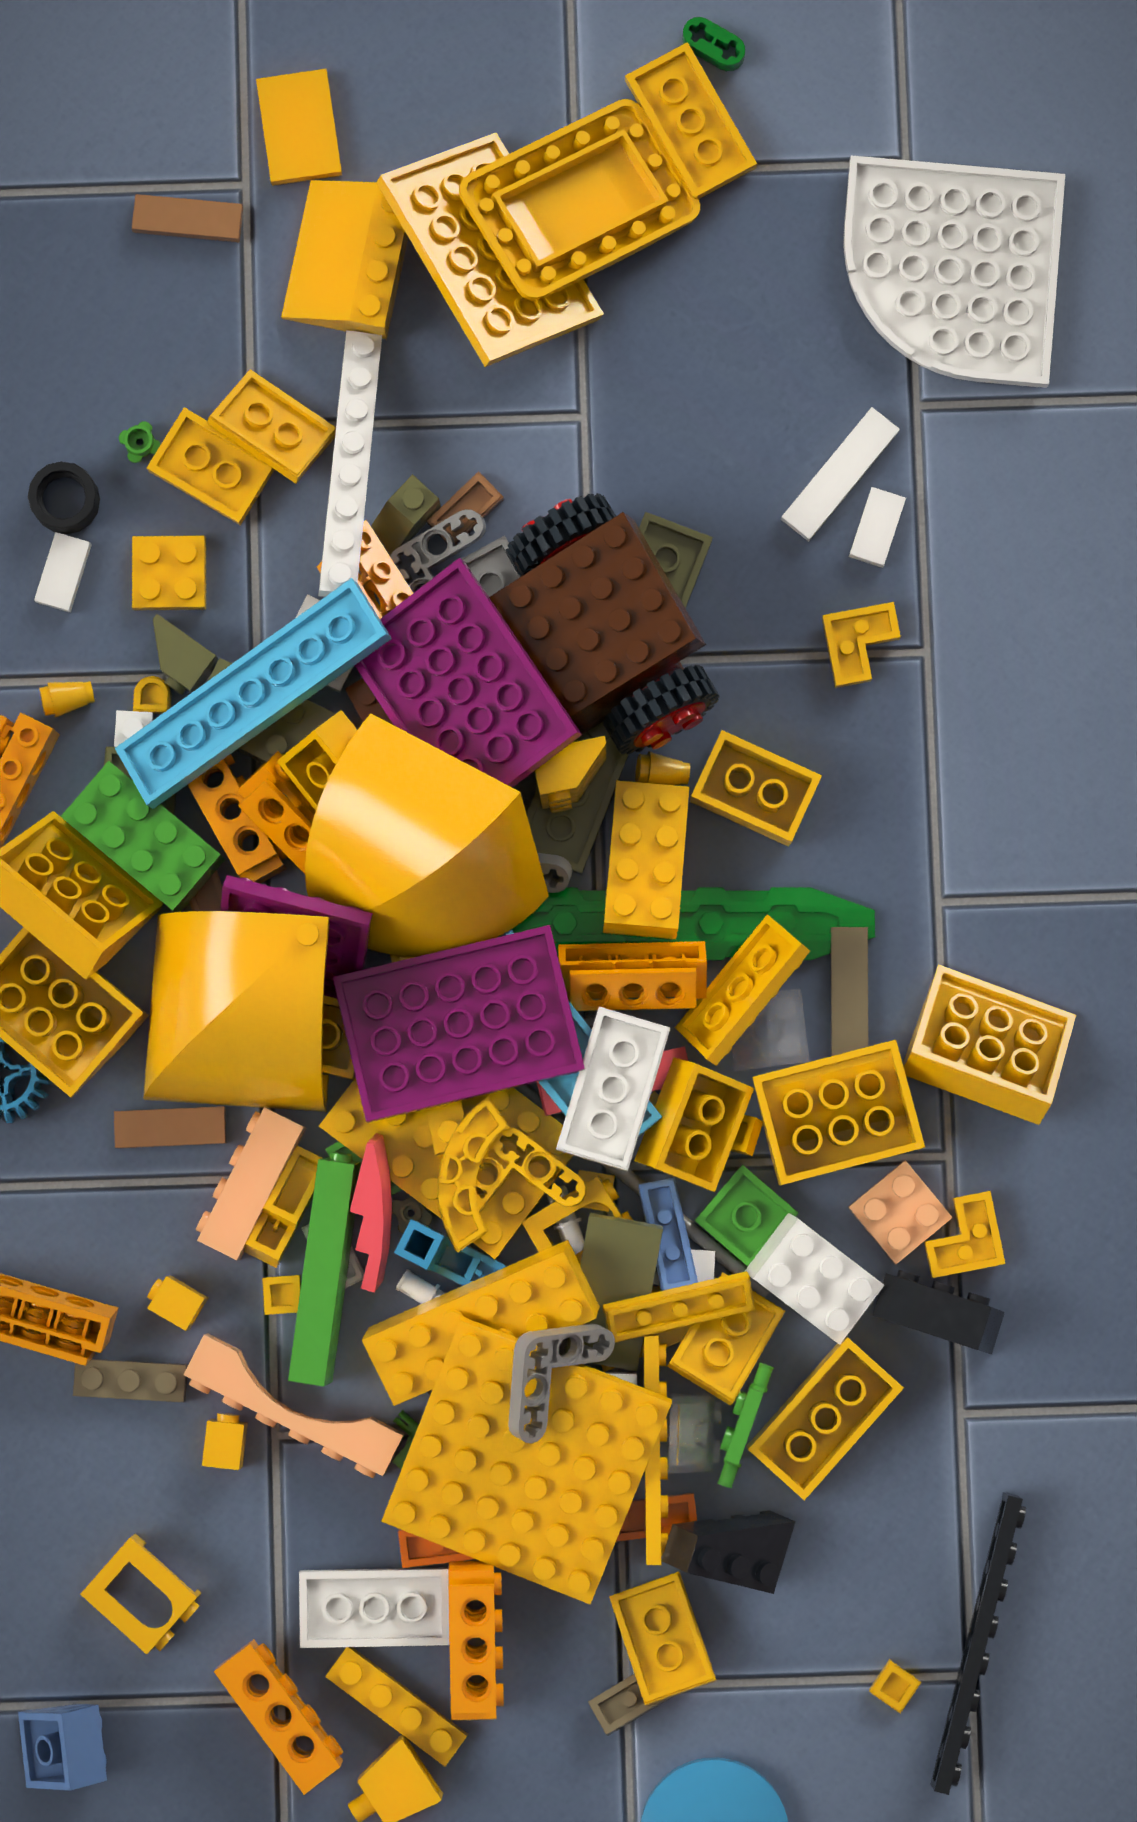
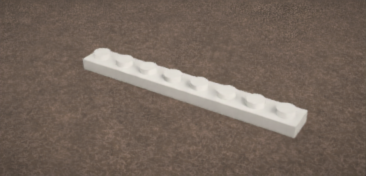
(350, 460)

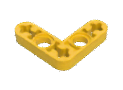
(506, 1163)

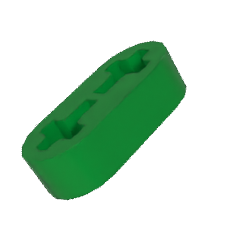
(718, 37)

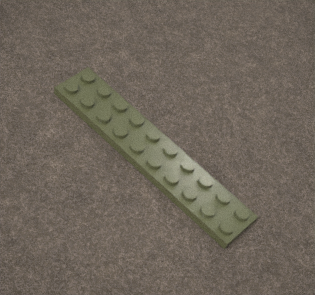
(574, 831)

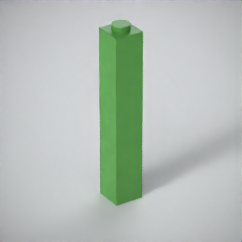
(324, 1271)

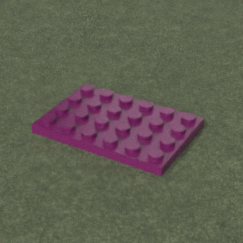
(466, 680)
(458, 1023)

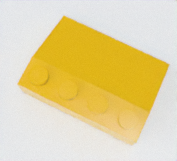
(346, 259)
(71, 894)
(58, 1017)
(989, 1045)
(837, 1112)

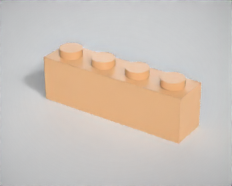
(250, 1182)

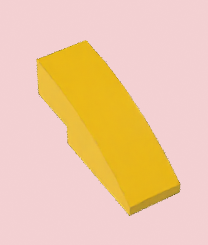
(284, 1208)

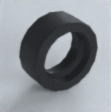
(49, 474)

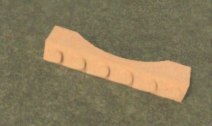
(225, 1370)

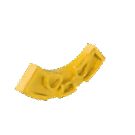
(459, 1173)

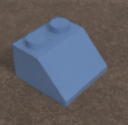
(62, 1747)

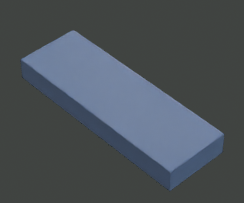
(663, 1208)

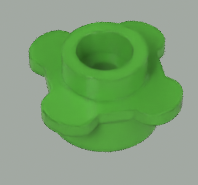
(134, 433)

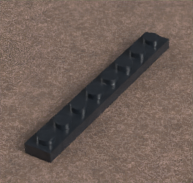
(974, 1658)

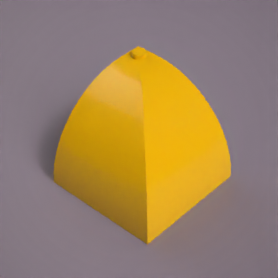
(421, 845)
(238, 1010)

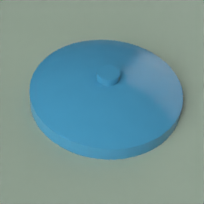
(713, 1792)

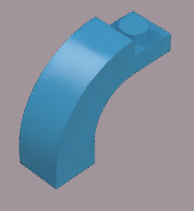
(435, 1253)

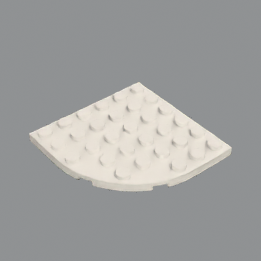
(957, 264)

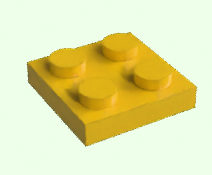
(169, 572)

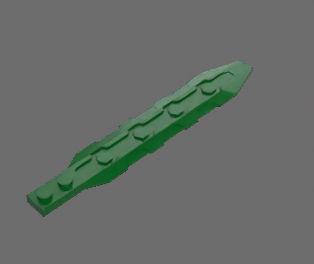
(711, 916)

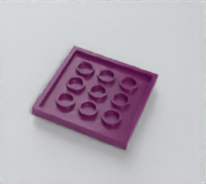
(347, 925)

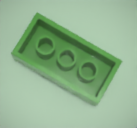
(143, 840)

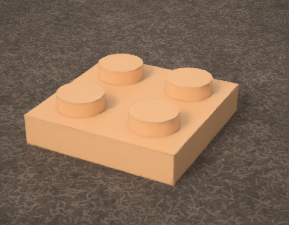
(900, 1212)

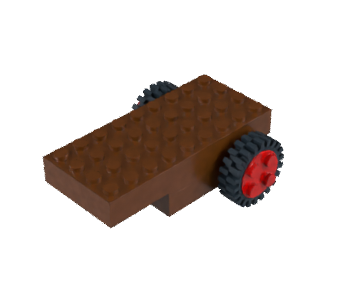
(599, 627)

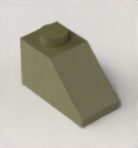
(405, 514)
(181, 657)

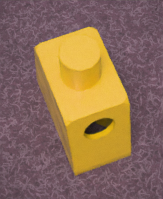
(395, 1785)

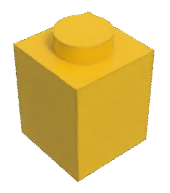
(176, 1302)
(225, 1442)

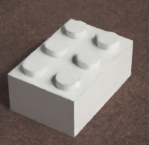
(814, 1278)

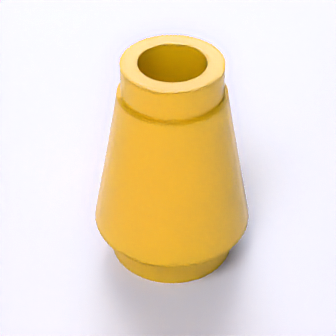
(65, 697)
(661, 770)

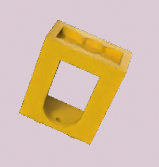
(596, 1192)
(175, 1589)

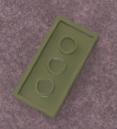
(619, 1265)

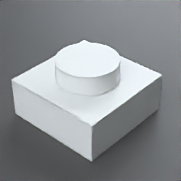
(129, 723)

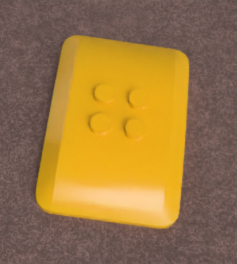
(578, 199)

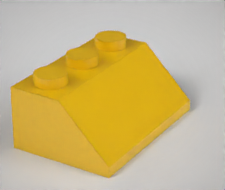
(569, 773)

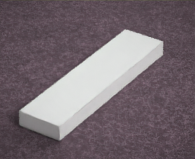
(840, 474)

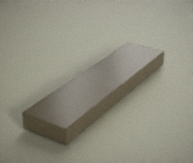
(849, 989)

